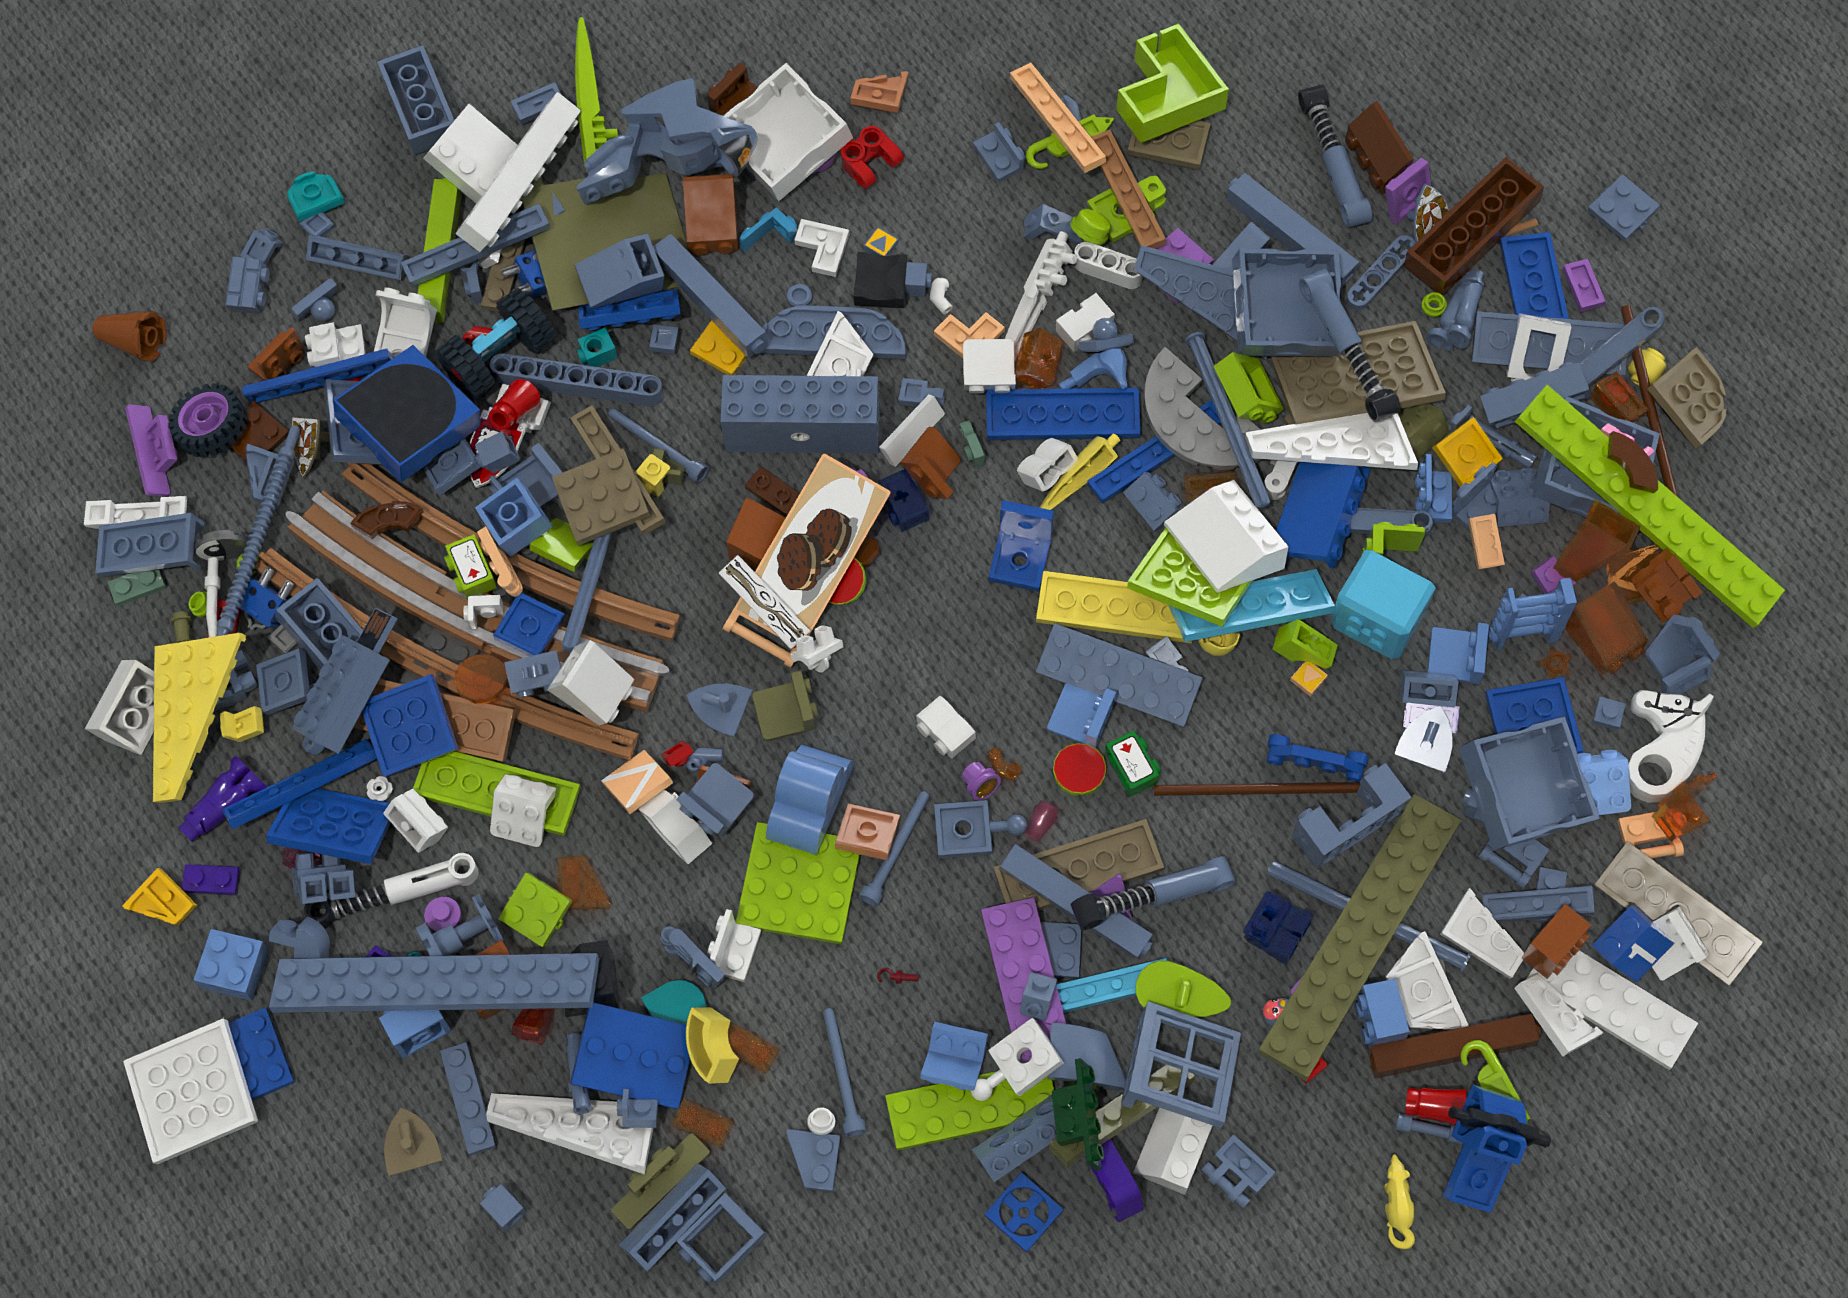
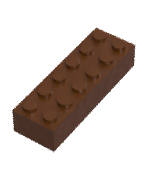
(1473, 226)

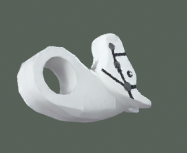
(1679, 744)

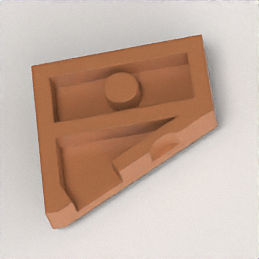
(880, 92)

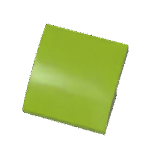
(561, 547)

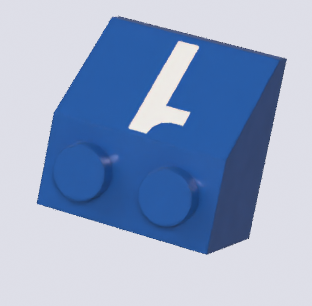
(1633, 943)

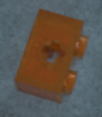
(1038, 359)

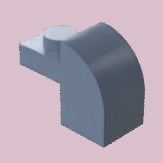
(307, 938)

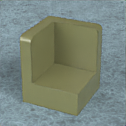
(676, 473)

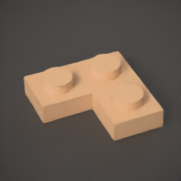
(954, 333)

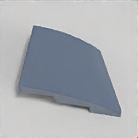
(1093, 1048)

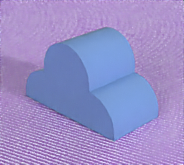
(807, 798)

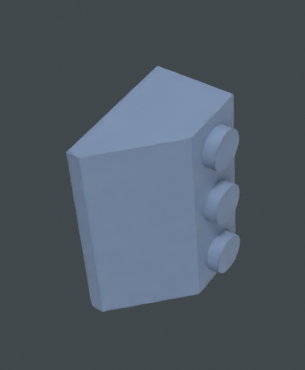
(317, 621)

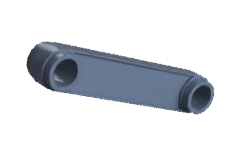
(1621, 345)
(1366, 517)

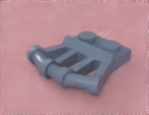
(679, 944)

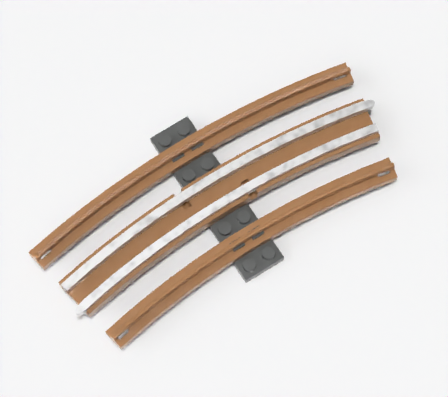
(434, 598)

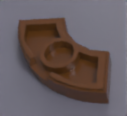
(1634, 462)
(387, 516)

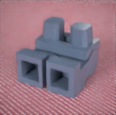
(321, 881)

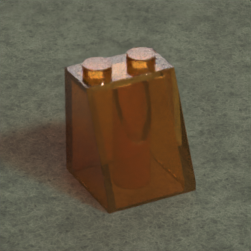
(1596, 541)
(1606, 630)

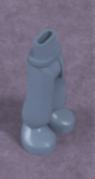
(1459, 314)

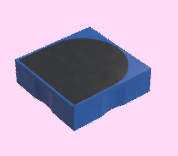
(406, 413)

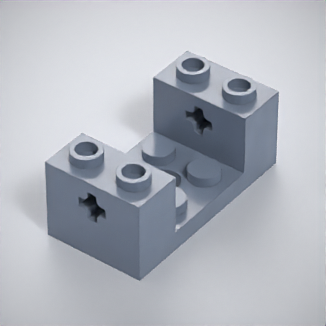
(1385, 801)

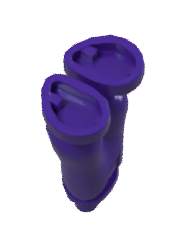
(222, 793)

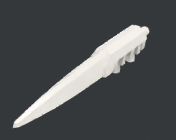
(1044, 274)

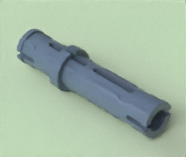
(1526, 458)
(580, 1095)

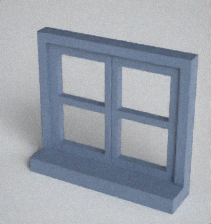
(1144, 1053)

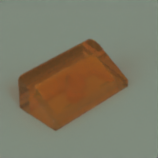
(1198, 483)

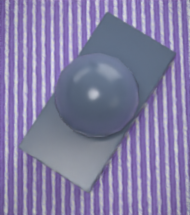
(317, 303)
(1105, 337)

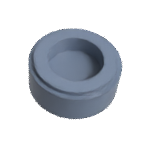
(799, 295)

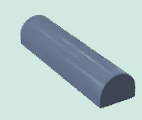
(355, 257)

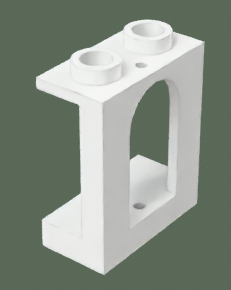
(1525, 324)

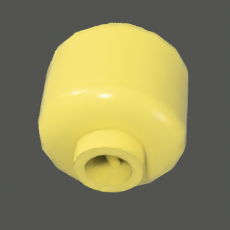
(1654, 364)

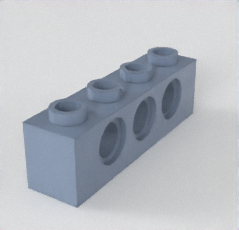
(1017, 1140)

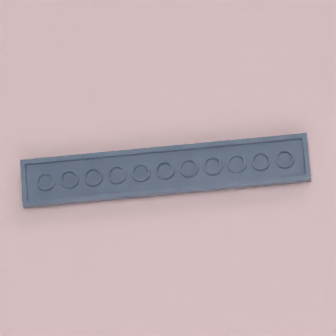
(435, 983)

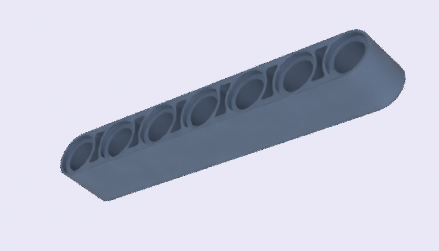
(586, 387)

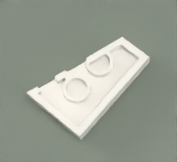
(1478, 933)

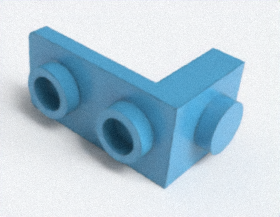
(775, 219)

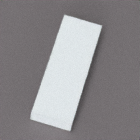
(911, 429)

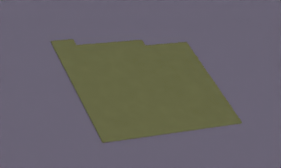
(596, 226)

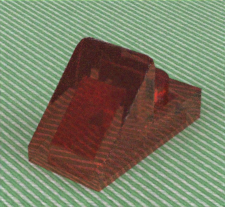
(533, 1024)

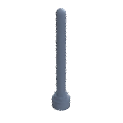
(695, 469)
(872, 892)
(853, 1123)

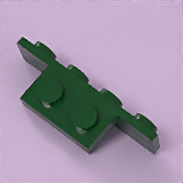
(1076, 1115)

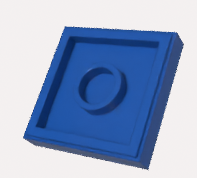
(529, 625)

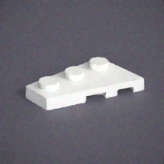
(1559, 1021)

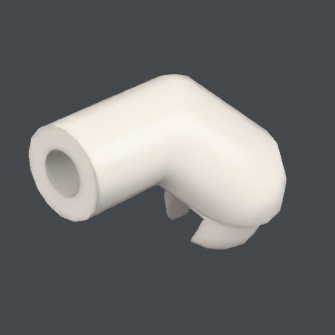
(937, 294)

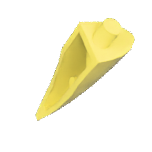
(1090, 462)

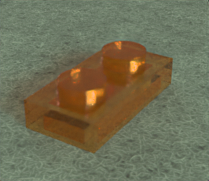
(751, 1048)
(702, 1123)

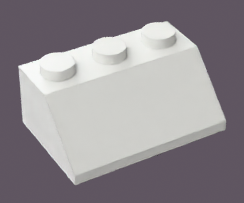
(126, 708)
(1172, 1150)

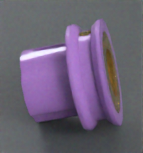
(980, 781)

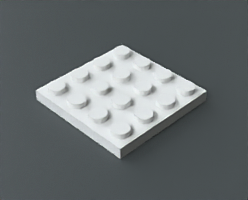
(190, 1091)

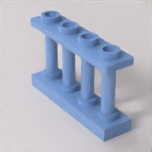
(1533, 614)

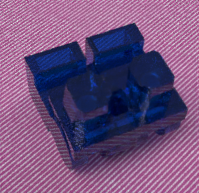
(1277, 927)

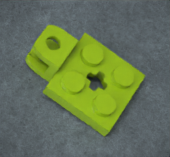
(1107, 206)

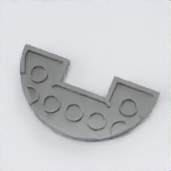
(1181, 423)

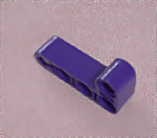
(1118, 1184)

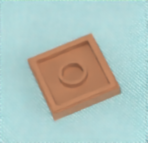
(867, 831)

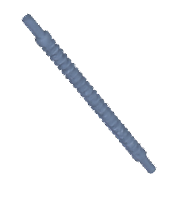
(285, 455)

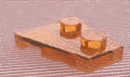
(580, 884)

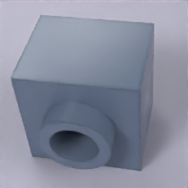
(917, 279)

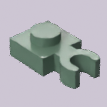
(973, 450)

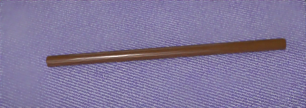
(1650, 404)
(1265, 788)

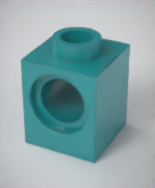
(597, 339)

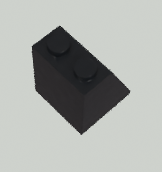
(606, 983)

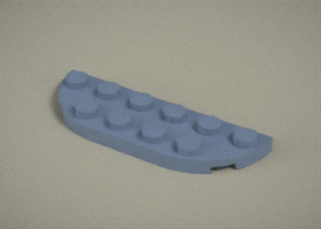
(804, 328)

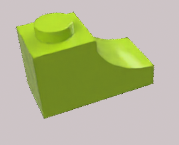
(1302, 643)

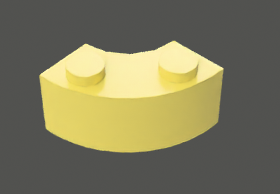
(709, 1045)

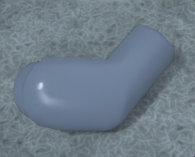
(1072, 105)
(702, 757)

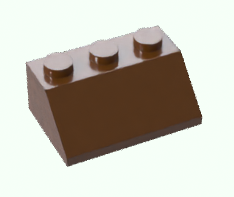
(1378, 147)

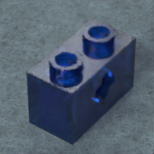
(913, 510)

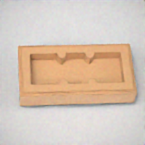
(1486, 541)

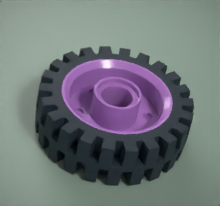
(207, 420)

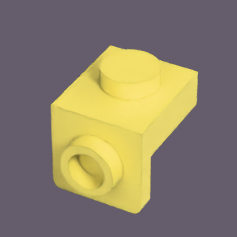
(652, 473)
(242, 724)

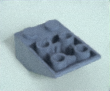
(621, 272)

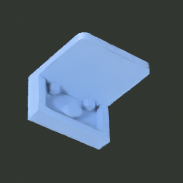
(1607, 780)

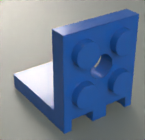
(1023, 533)

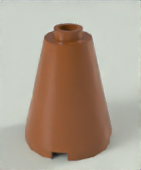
(132, 333)

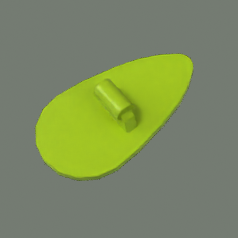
(1180, 990)

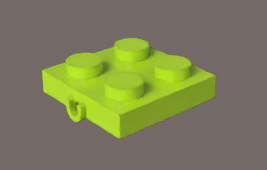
(535, 909)

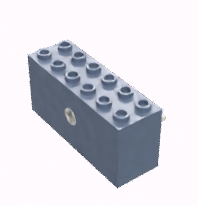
(801, 413)

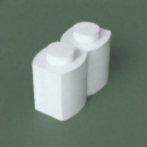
(1047, 464)
(945, 727)

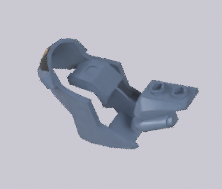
(689, 144)

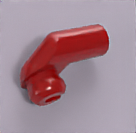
(474, 332)

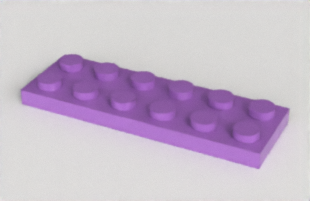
(1016, 951)

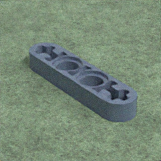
(1378, 271)

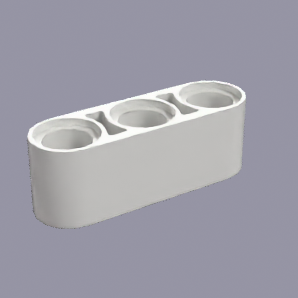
(1099, 257)

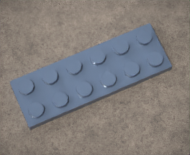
(1497, 332)
(1136, 679)

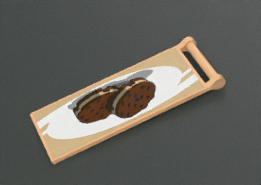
(814, 547)

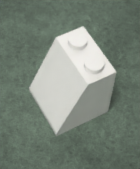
(592, 683)

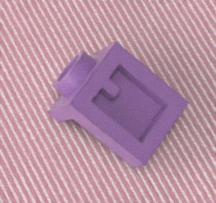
(1547, 576)

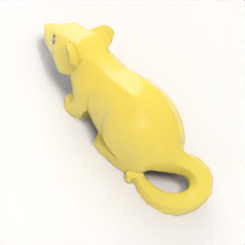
(1399, 1206)

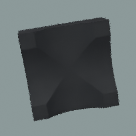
(880, 280)

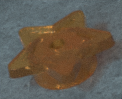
(1559, 657)

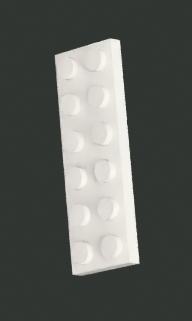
(1623, 1009)

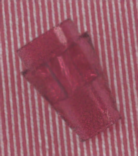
(1042, 819)

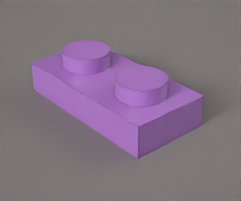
(1583, 285)

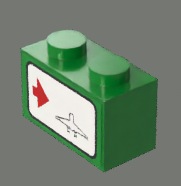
(1132, 763)

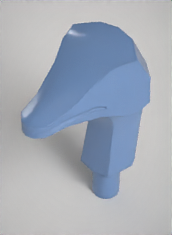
(1108, 362)

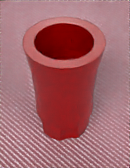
(515, 403)
(1434, 1103)

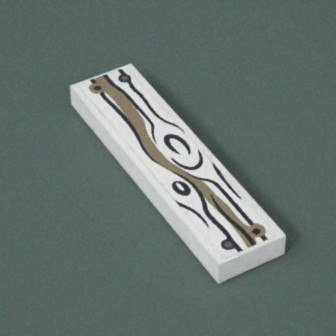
(763, 601)

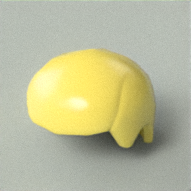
(1220, 644)

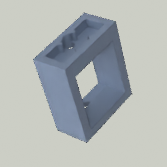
(726, 1205)

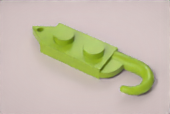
(1092, 125)
(1492, 1074)

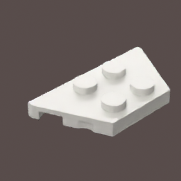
(841, 351)
(1425, 989)

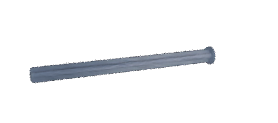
(1228, 419)
(585, 592)
(1340, 901)

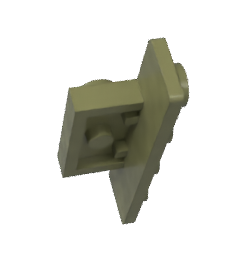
(660, 1178)

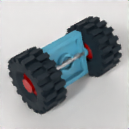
(520, 320)

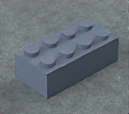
(416, 97)

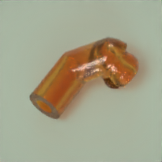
(1003, 769)

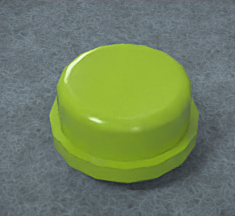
(1091, 226)

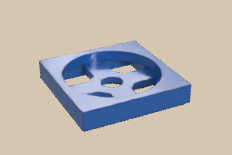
(1031, 1204)

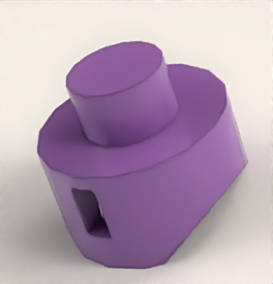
(441, 913)

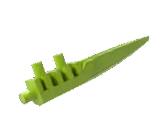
(590, 123)

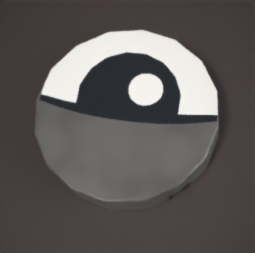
(221, 545)

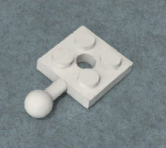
(1007, 1056)

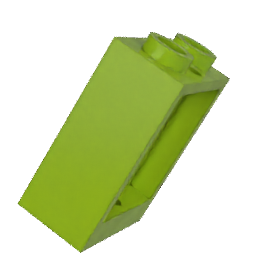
(1248, 388)

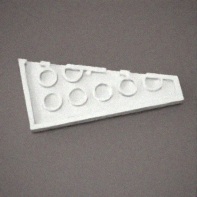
(1340, 441)
(592, 1134)

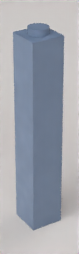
(1284, 223)
(710, 296)
(1062, 892)

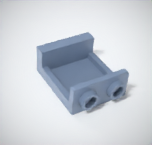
(535, 474)

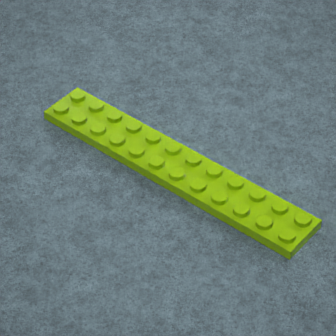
(1660, 514)

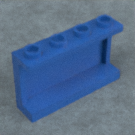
(1320, 511)

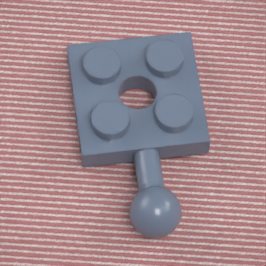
(977, 817)

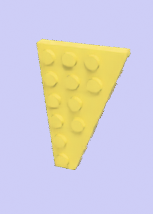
(186, 690)

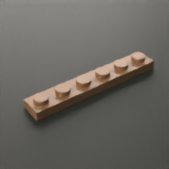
(1128, 193)

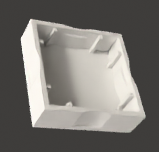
(792, 130)

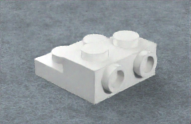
(334, 344)

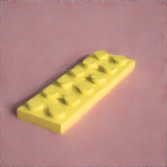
(1103, 607)

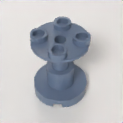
(450, 939)

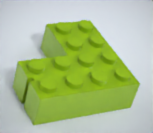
(1177, 86)

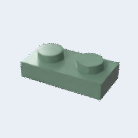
(136, 586)

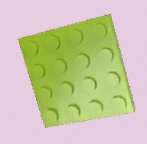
(1175, 580)
(797, 890)

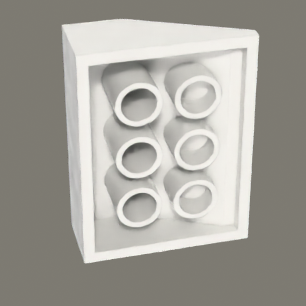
(471, 153)
(1228, 537)

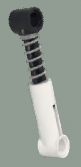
(399, 889)

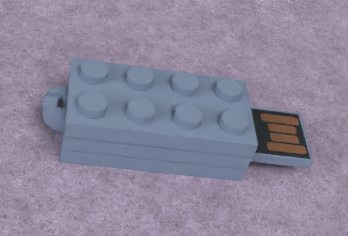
(344, 686)

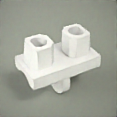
(817, 653)

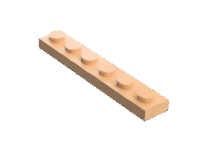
(1058, 117)

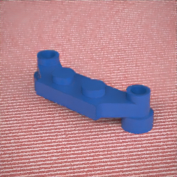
(1327, 761)

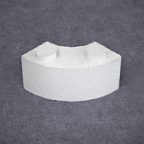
(675, 827)

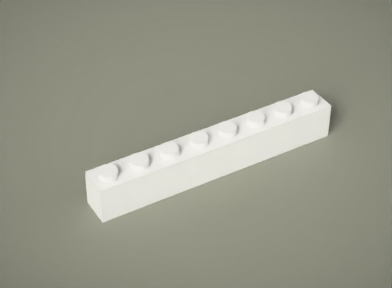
(518, 172)

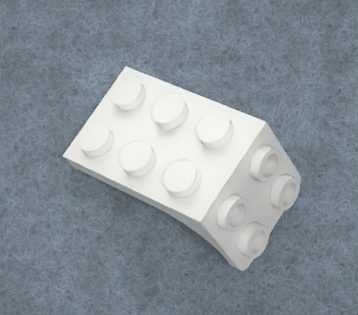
(404, 322)

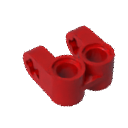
(882, 148)

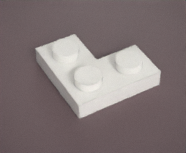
(828, 242)

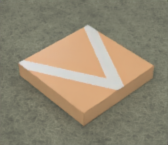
(637, 781)

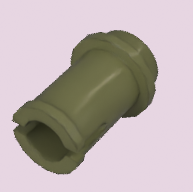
(181, 626)

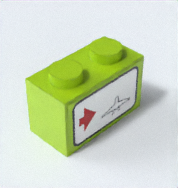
(470, 566)

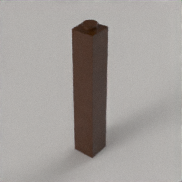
(1446, 1046)

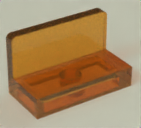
(1618, 399)

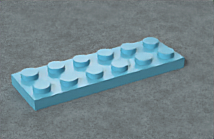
(1265, 604)

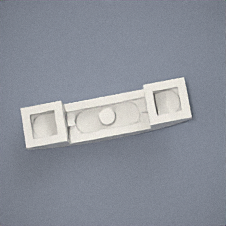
(106, 512)

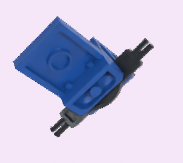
(1493, 1138)

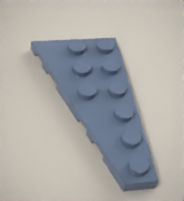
(1195, 284)

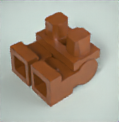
(1665, 585)

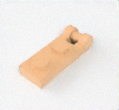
(500, 563)

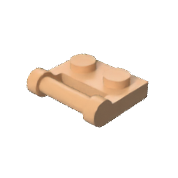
(1644, 829)

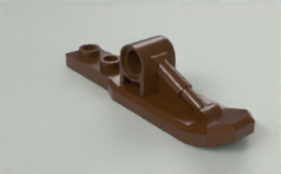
(782, 499)

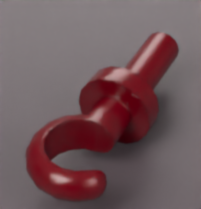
(898, 976)

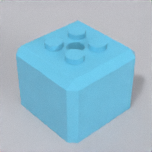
(1382, 604)

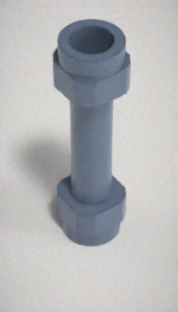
(1406, 1123)

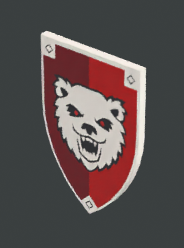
(516, 432)

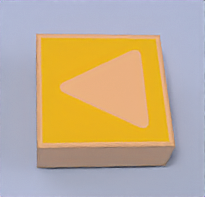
(1309, 678)

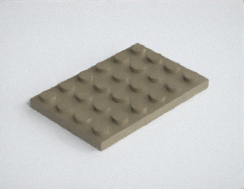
(1327, 388)

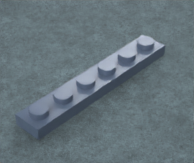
(459, 252)

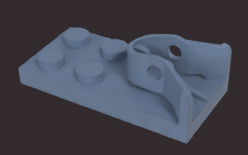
(147, 544)

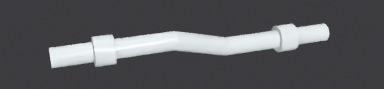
(212, 585)

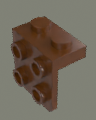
(730, 90)

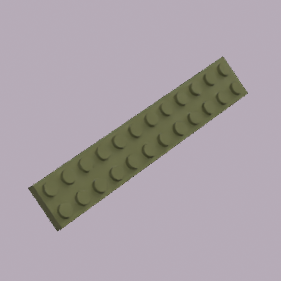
(1359, 937)

